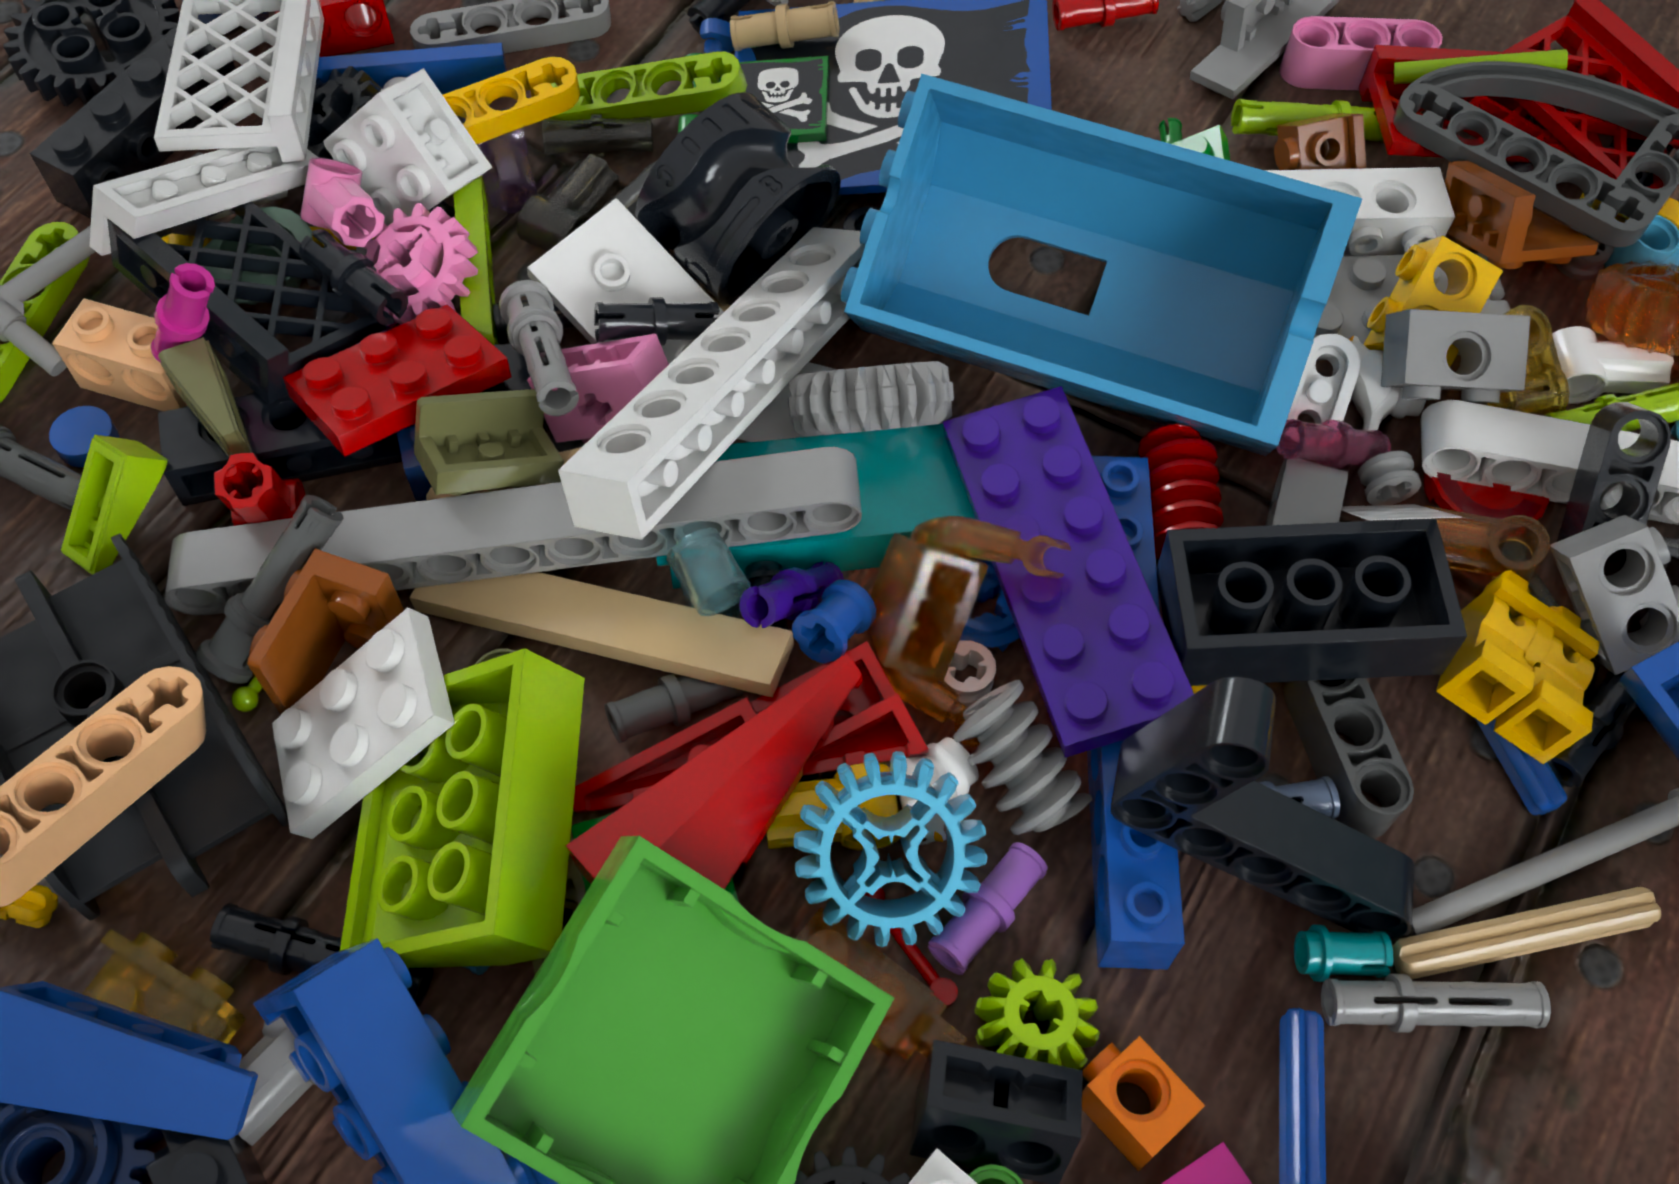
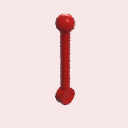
(943, 988)

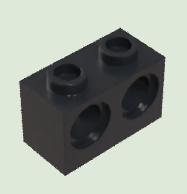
(998, 1111)

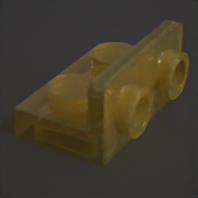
(145, 982)

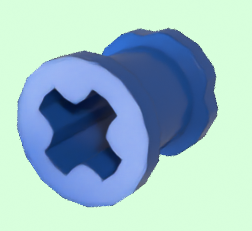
(842, 613)

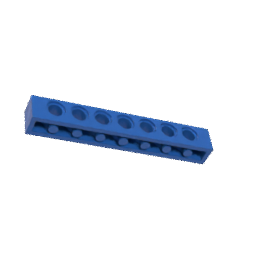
(1132, 873)

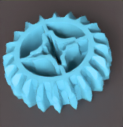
(870, 873)

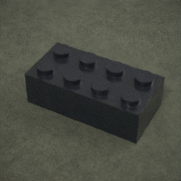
(1310, 601)

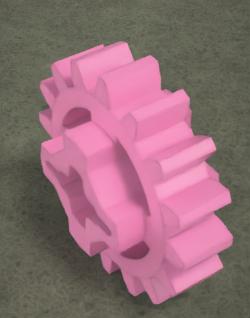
(424, 259)

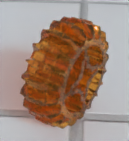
(1637, 305)

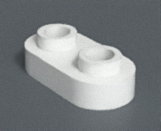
(1327, 396)

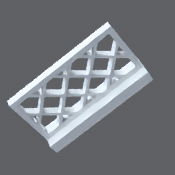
(288, 68)

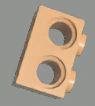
(112, 355)

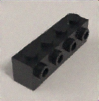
(115, 129)

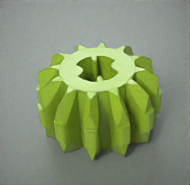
(1050, 1002)

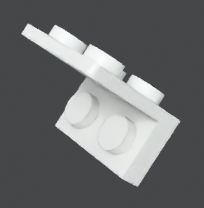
(408, 147)

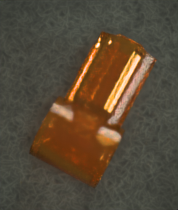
(1474, 543)

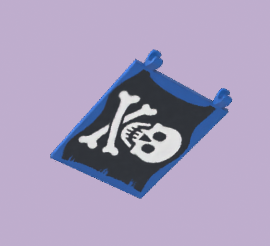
(882, 56)

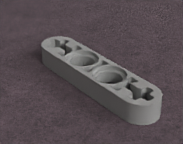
(583, 21)

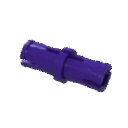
(787, 594)

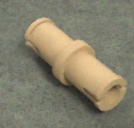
(784, 26)

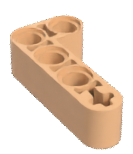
(148, 723)

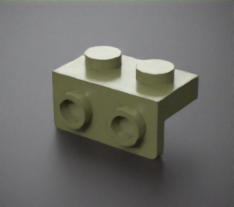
(484, 442)

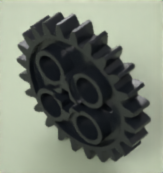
(58, 54)

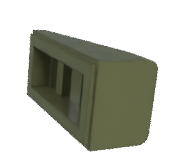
(207, 392)

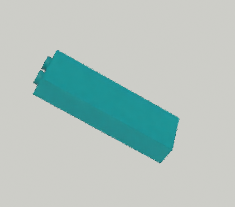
(902, 482)

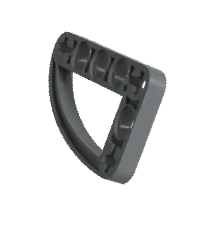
(1441, 96)

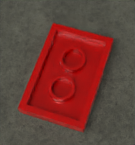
(377, 383)

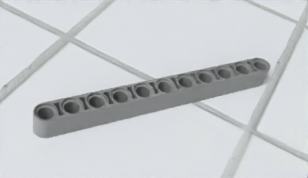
(532, 529)

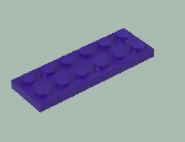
(1096, 629)

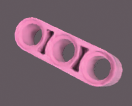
(1337, 49)

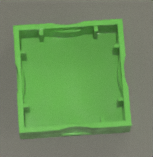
(670, 1039)

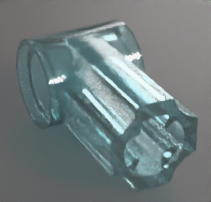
(708, 573)

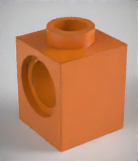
(1170, 1100)

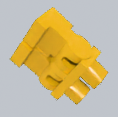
(1523, 668)

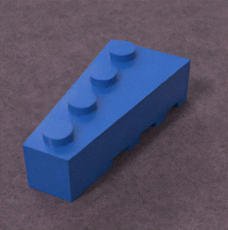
(385, 1068)

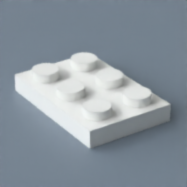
(361, 723)

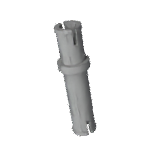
(1512, 1003)

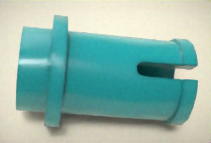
(1342, 953)

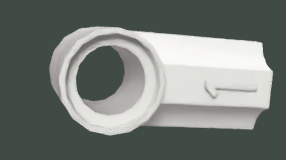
(1607, 365)

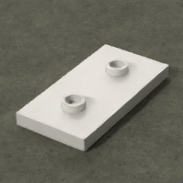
(613, 263)

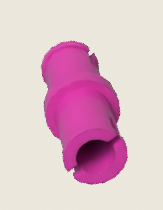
(183, 310)

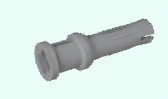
(546, 371)

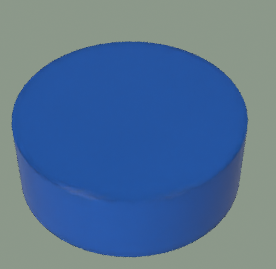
(74, 430)

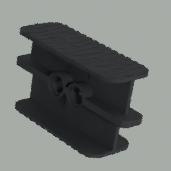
(94, 646)

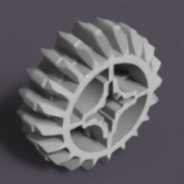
(870, 398)

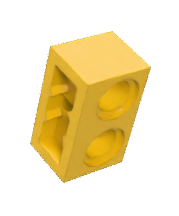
(1468, 287)

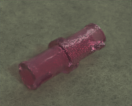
(1331, 443)

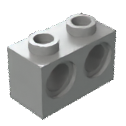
(1610, 601)

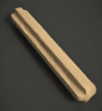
(1525, 932)

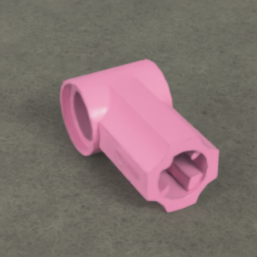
(339, 203)

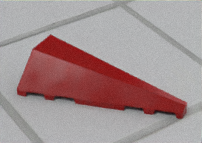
(867, 722)
(729, 794)

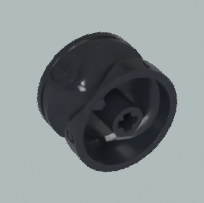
(732, 196)

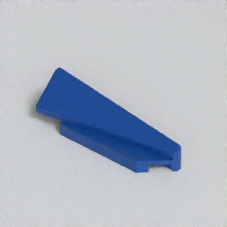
(116, 1064)

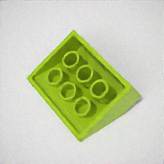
(471, 835)

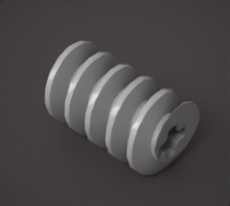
(1021, 761)

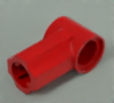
(256, 491)

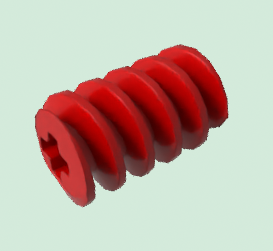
(1181, 481)

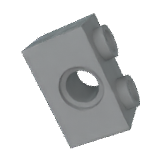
(1489, 345)

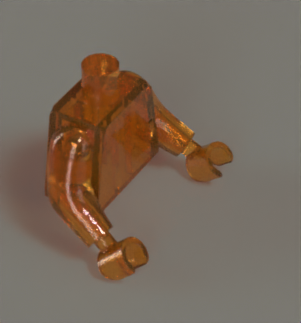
(926, 599)

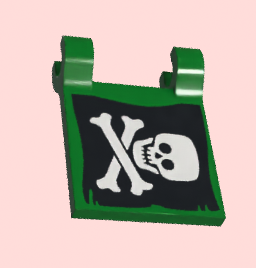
(791, 90)

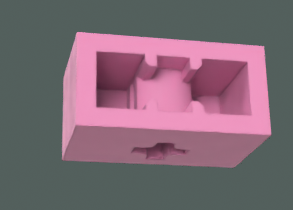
(606, 381)

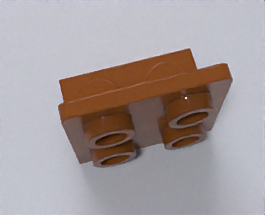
(1503, 224)
(320, 610)

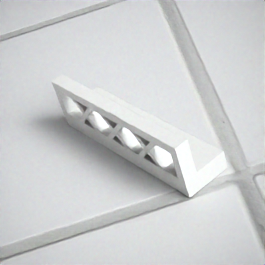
(191, 190)

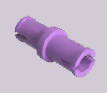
(988, 909)

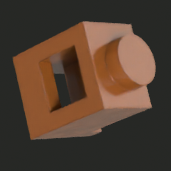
(1322, 143)

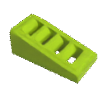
(110, 498)

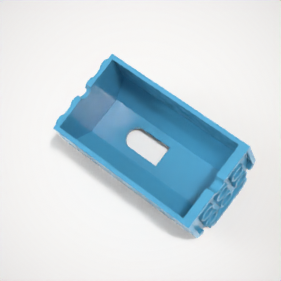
(1203, 280)

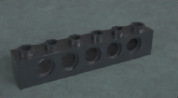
(281, 439)

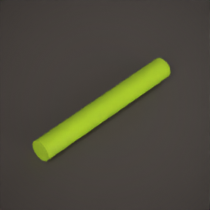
(1410, 71)

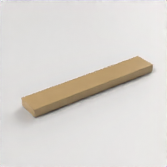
(618, 627)

